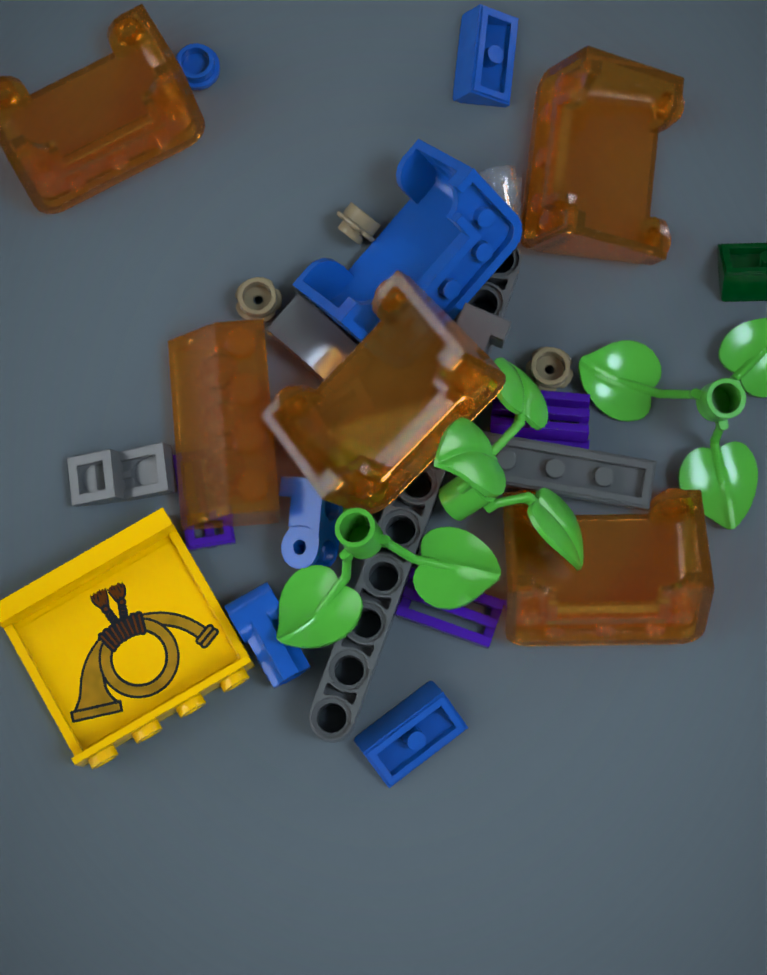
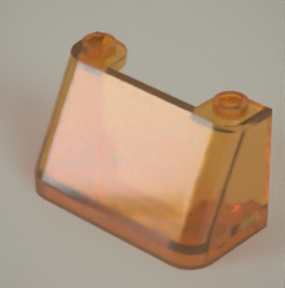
(100, 119)
(597, 158)
(386, 402)
(638, 583)

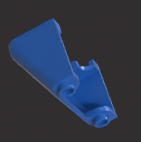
(443, 239)

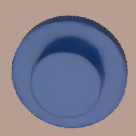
(199, 65)

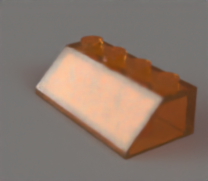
(218, 426)

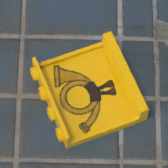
(124, 639)

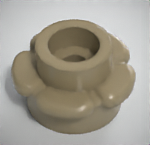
(357, 224)
(255, 288)
(550, 357)

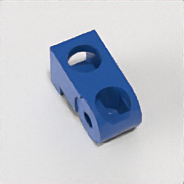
(311, 525)

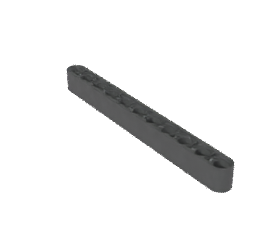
(384, 604)

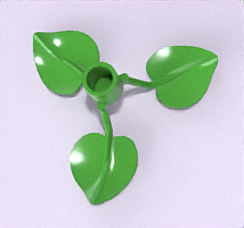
(621, 387)
(481, 479)
(321, 609)

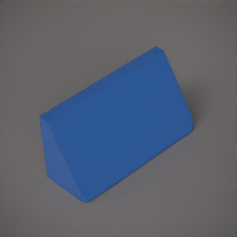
(485, 57)
(410, 733)

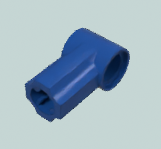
(257, 623)

